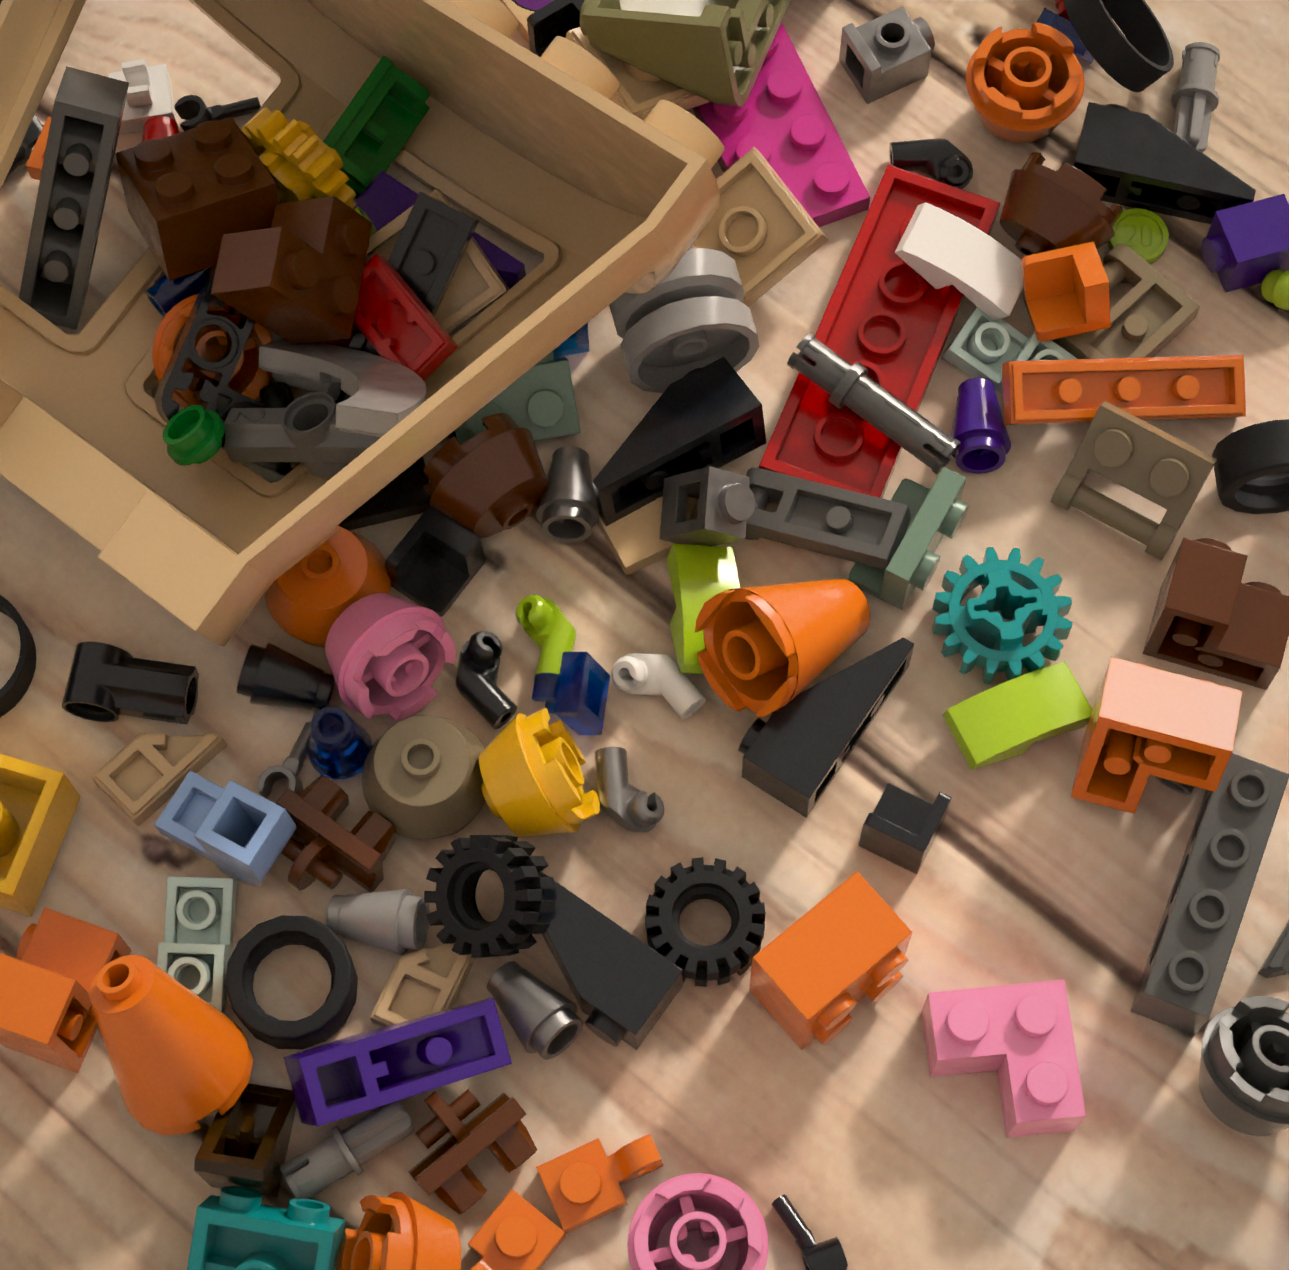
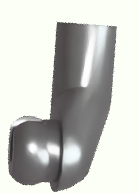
(621, 799)

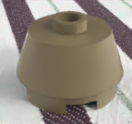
(425, 777)

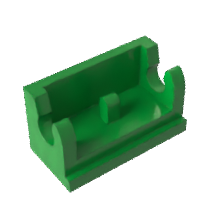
(377, 123)

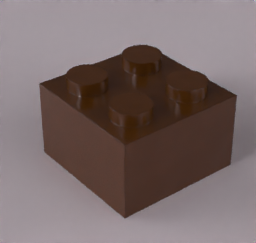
(194, 191)

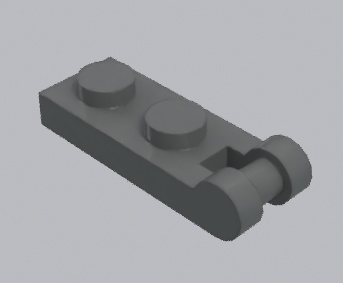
(826, 518)

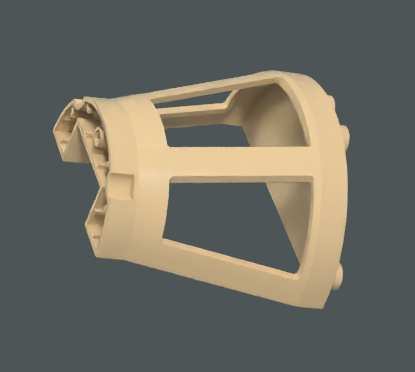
(505, 139)

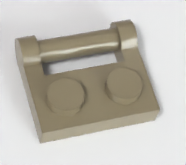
(1141, 319)
(1143, 462)

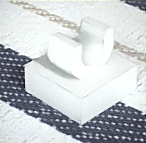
(147, 94)

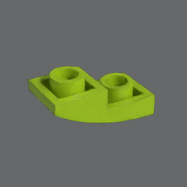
(696, 577)
(1017, 714)

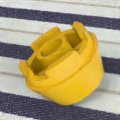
(536, 777)

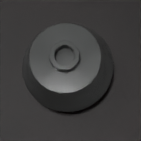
(1248, 1066)

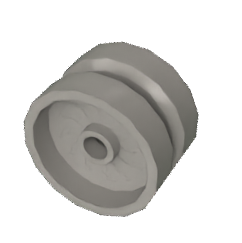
(686, 322)

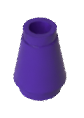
(979, 428)

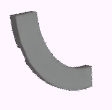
(378, 387)

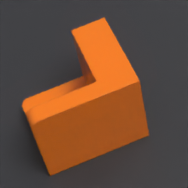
(1066, 291)

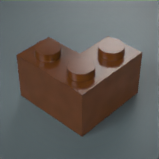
(300, 272)
(1216, 621)

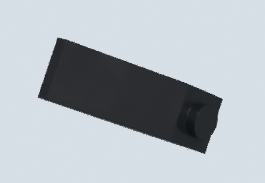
(1153, 167)
(692, 426)
(817, 730)
(608, 969)

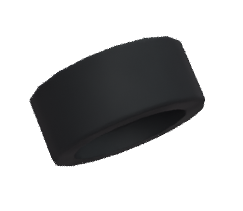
(1254, 468)
(259, 944)

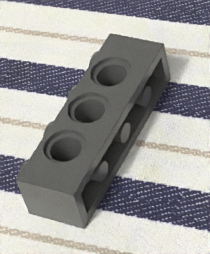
(72, 194)
(1210, 896)

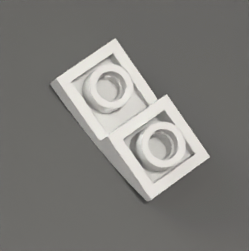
(960, 255)

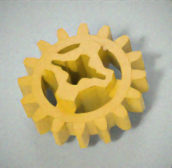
(297, 159)

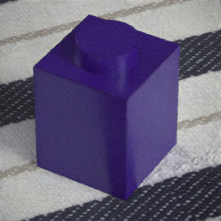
(1248, 242)

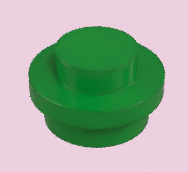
(193, 435)

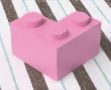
(1023, 1037)

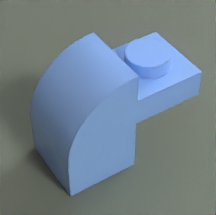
(227, 826)

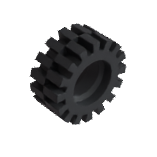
(711, 883)
(457, 895)

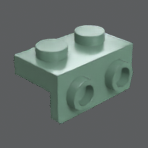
(536, 401)
(933, 515)

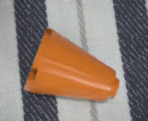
(777, 639)
(167, 1046)

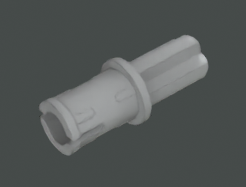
(1196, 93)
(347, 1150)

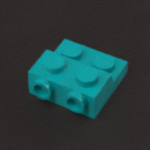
(246, 1235)

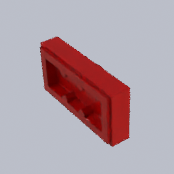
(399, 321)

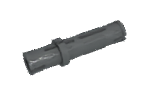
(854, 389)

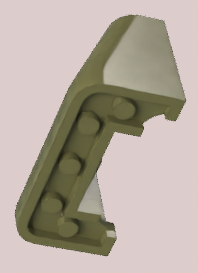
(693, 44)

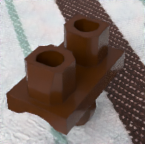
(353, 853)
(493, 1128)

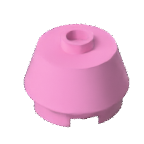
(387, 655)
(697, 1225)

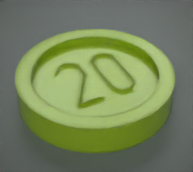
(1141, 232)

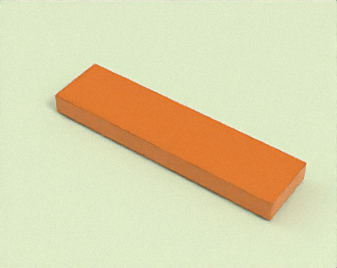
(1141, 386)

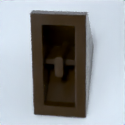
(249, 1141)

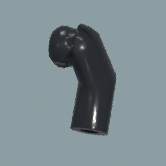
(935, 158)
(478, 678)

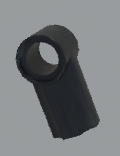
(113, 683)

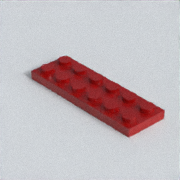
(887, 323)

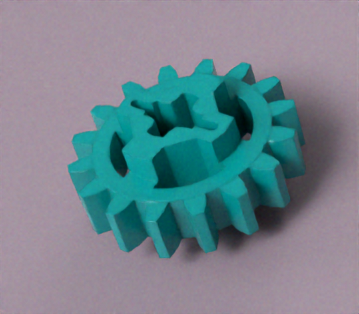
(1020, 596)

